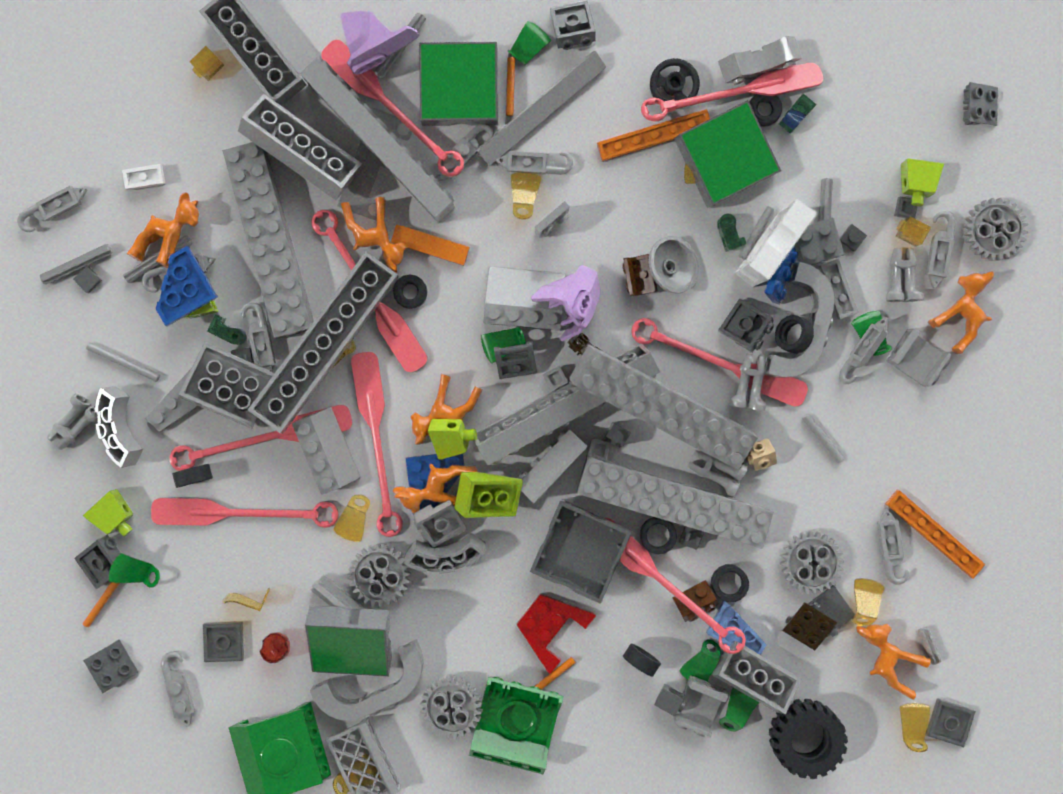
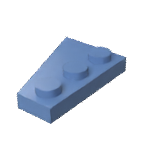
(728, 617)

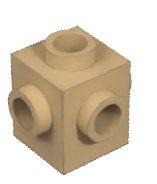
(762, 455)

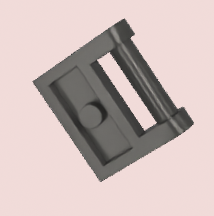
(515, 365)

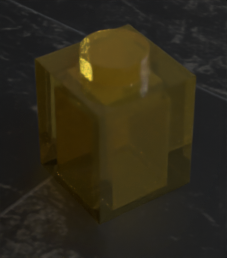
(206, 64)
(912, 231)

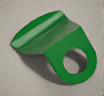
(529, 43)
(862, 324)
(502, 338)
(132, 570)
(702, 663)
(738, 710)

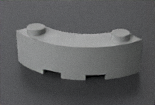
(748, 64)
(113, 427)
(445, 558)

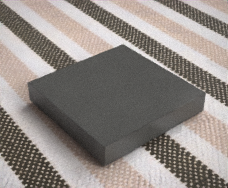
(223, 642)
(950, 722)

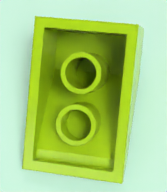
(487, 495)

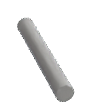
(756, 232)
(822, 437)

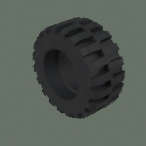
(825, 755)

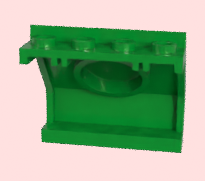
(515, 725)
(281, 752)

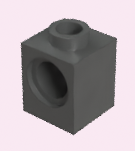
(670, 700)

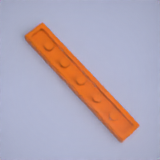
(649, 136)
(935, 534)

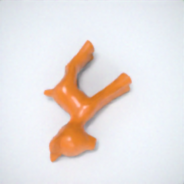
(170, 231)
(392, 253)
(966, 306)
(442, 411)
(412, 497)
(889, 655)

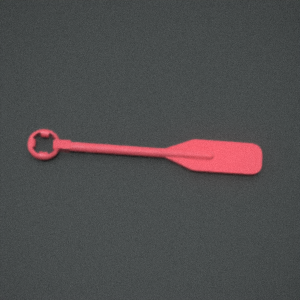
(769, 83)
(367, 84)
(389, 322)
(787, 390)
(371, 406)
(341, 413)
(205, 512)
(638, 560)

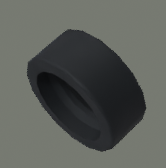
(804, 340)
(192, 475)
(661, 549)
(730, 597)
(641, 660)

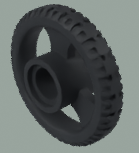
(686, 70)

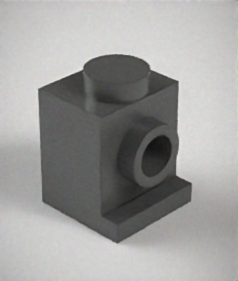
(616, 435)

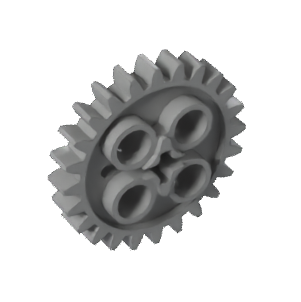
(1004, 215)
(828, 560)
(364, 584)
(434, 708)

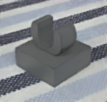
(245, 354)
(691, 537)

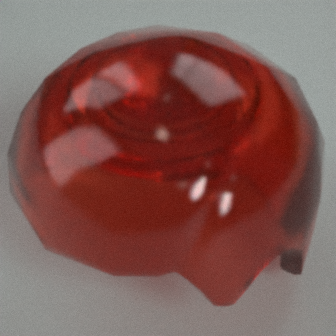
(275, 647)

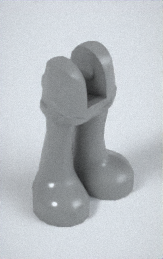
(897, 264)
(755, 401)
(62, 427)
(730, 485)

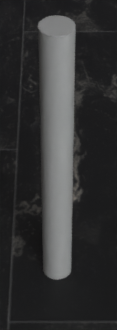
(123, 362)

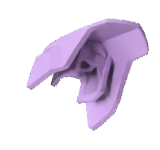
(371, 41)
(579, 296)

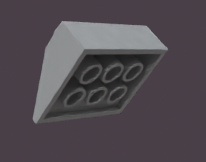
(510, 301)
(225, 384)

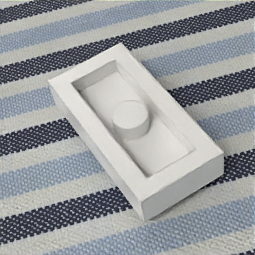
(143, 177)

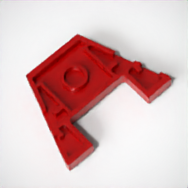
(544, 621)

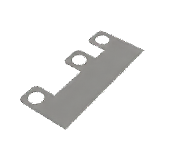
(360, 188)

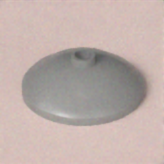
(680, 262)

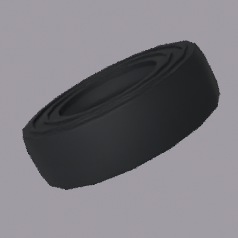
(776, 105)
(421, 294)

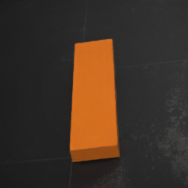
(430, 245)

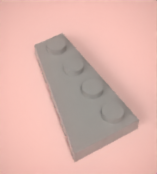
(170, 408)

